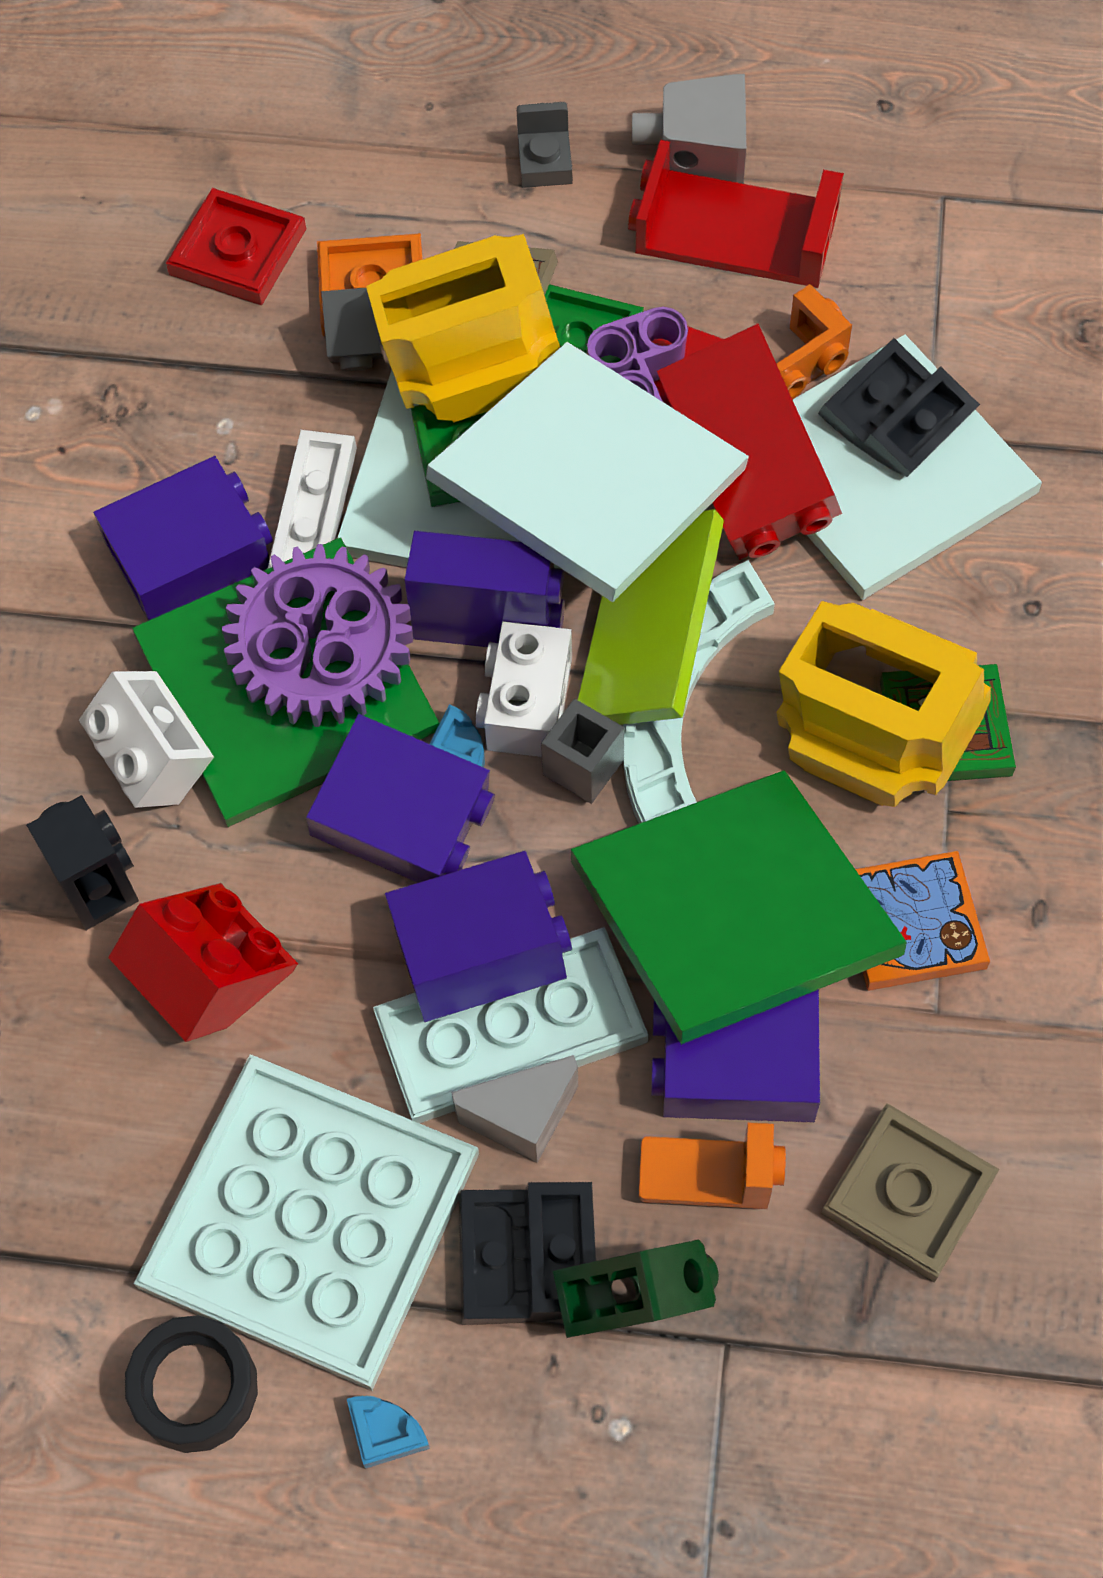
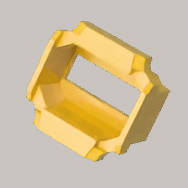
(464, 325)
(864, 737)

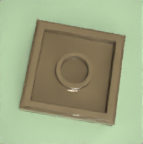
(910, 1192)

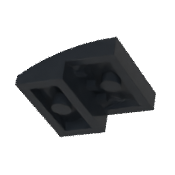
(898, 409)
(515, 1244)

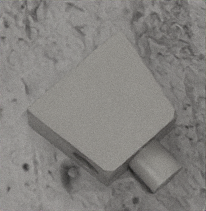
(703, 125)

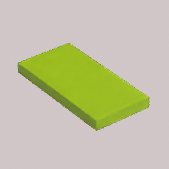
(651, 632)

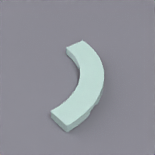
(654, 748)

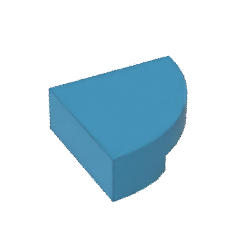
(459, 736)
(384, 1430)

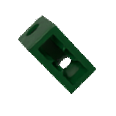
(665, 1280)

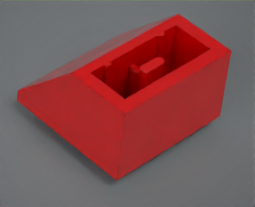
(200, 959)

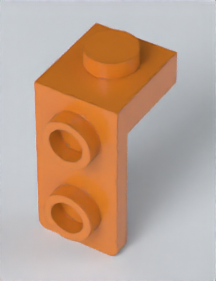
(825, 336)
(712, 1170)

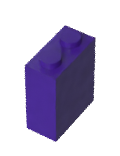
(184, 537)
(470, 585)
(400, 802)
(479, 935)
(746, 1070)

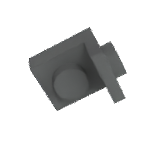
(544, 144)

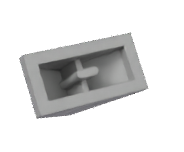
(521, 1106)

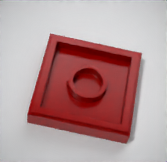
(236, 246)

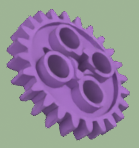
(267, 623)

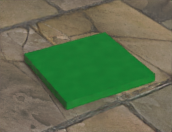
(259, 755)
(736, 905)

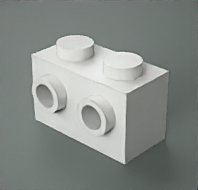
(527, 687)
(145, 738)

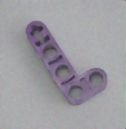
(631, 342)

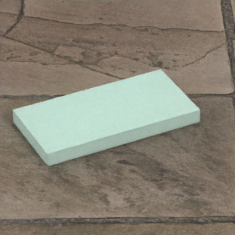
(577, 1016)

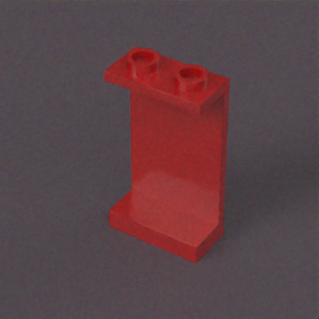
(734, 223)
(745, 402)

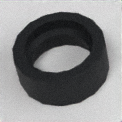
(151, 1353)

